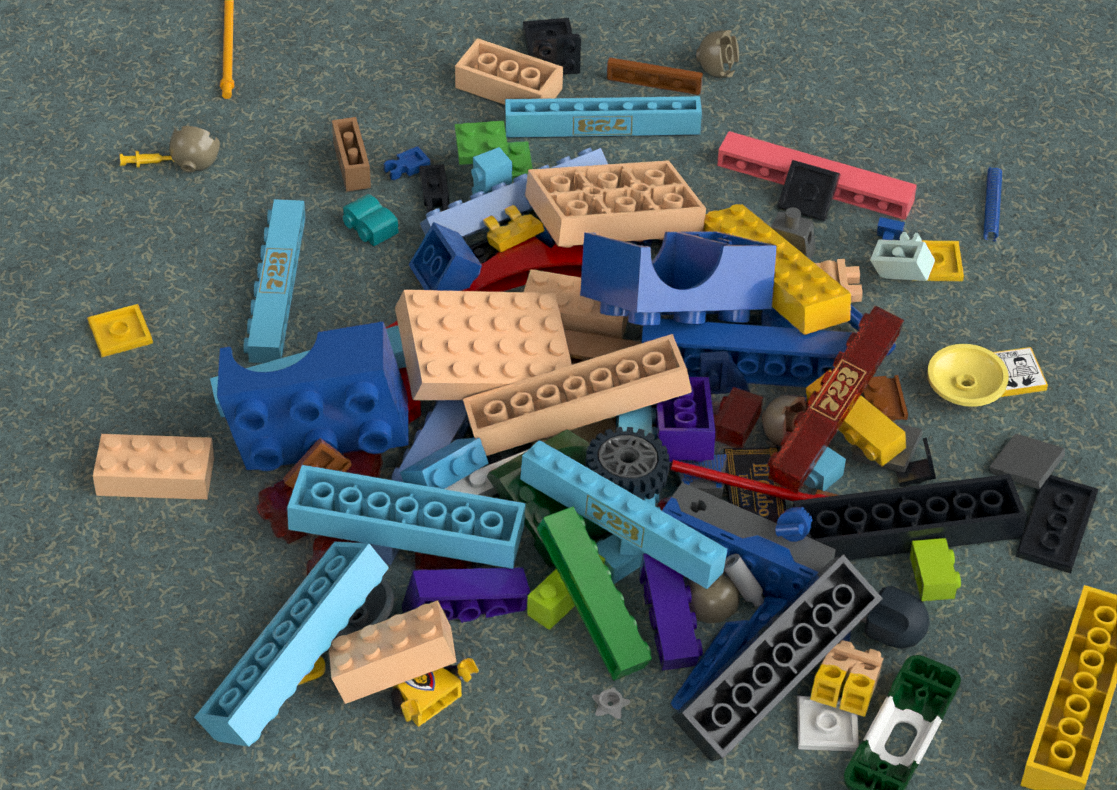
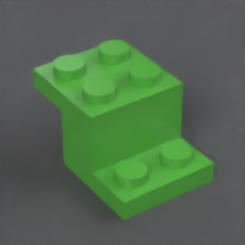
(482, 137)

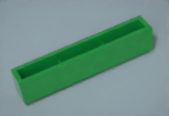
(594, 593)

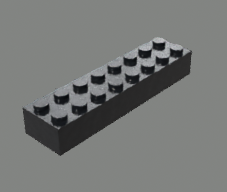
(892, 518)
(776, 658)

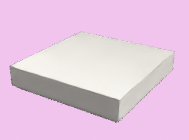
(825, 726)

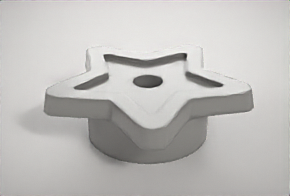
(607, 696)

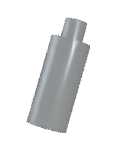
(743, 580)

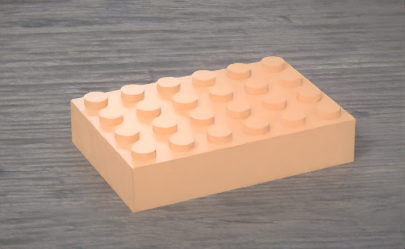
(613, 201)
(477, 340)

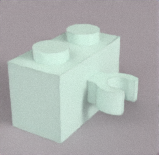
(903, 258)

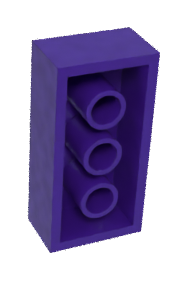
(687, 423)

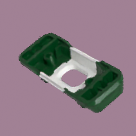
(917, 698)

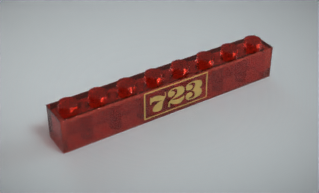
(835, 399)

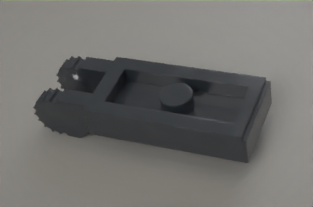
(434, 186)

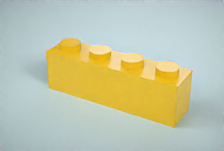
(869, 429)

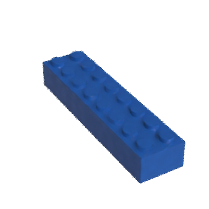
(760, 352)

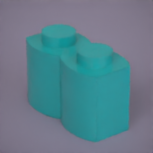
(370, 220)

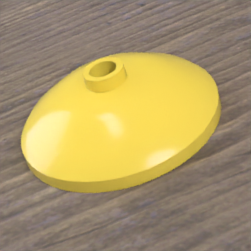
(967, 365)

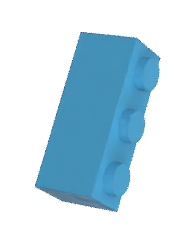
(447, 464)

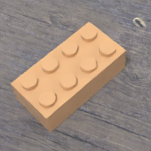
(506, 74)
(576, 311)
(153, 466)
(391, 652)

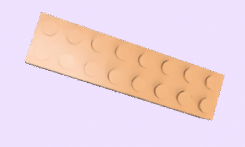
(578, 395)

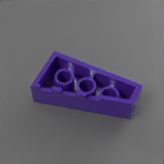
(469, 592)
(670, 614)

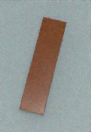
(654, 76)

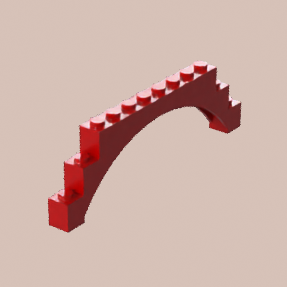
(509, 271)

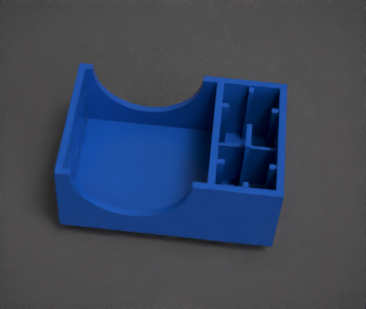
(687, 279)
(338, 392)

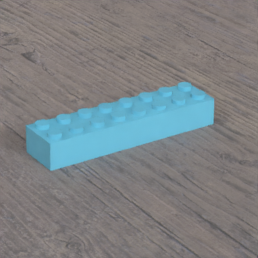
(406, 516)
(291, 643)

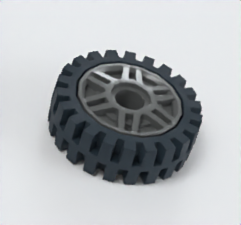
(630, 460)

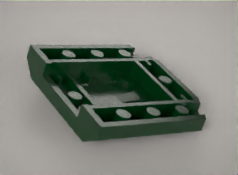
(537, 504)

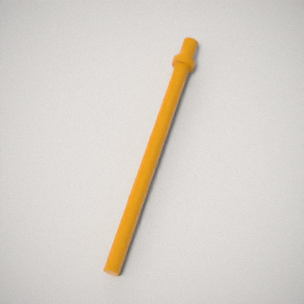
(227, 82)

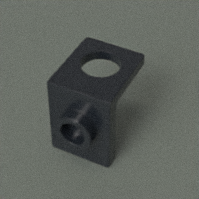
(918, 470)

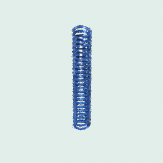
(997, 202)

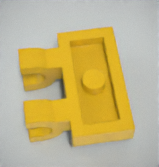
(517, 230)

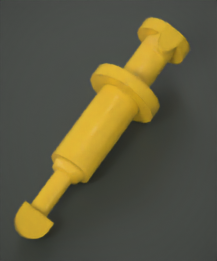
(142, 159)

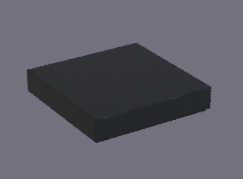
(809, 190)

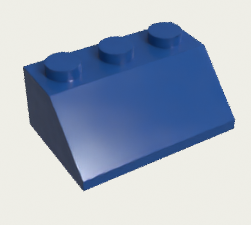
(444, 261)

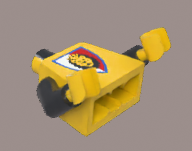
(431, 692)

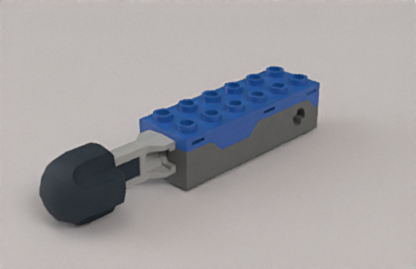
(786, 565)

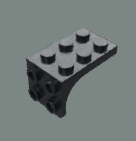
(554, 43)

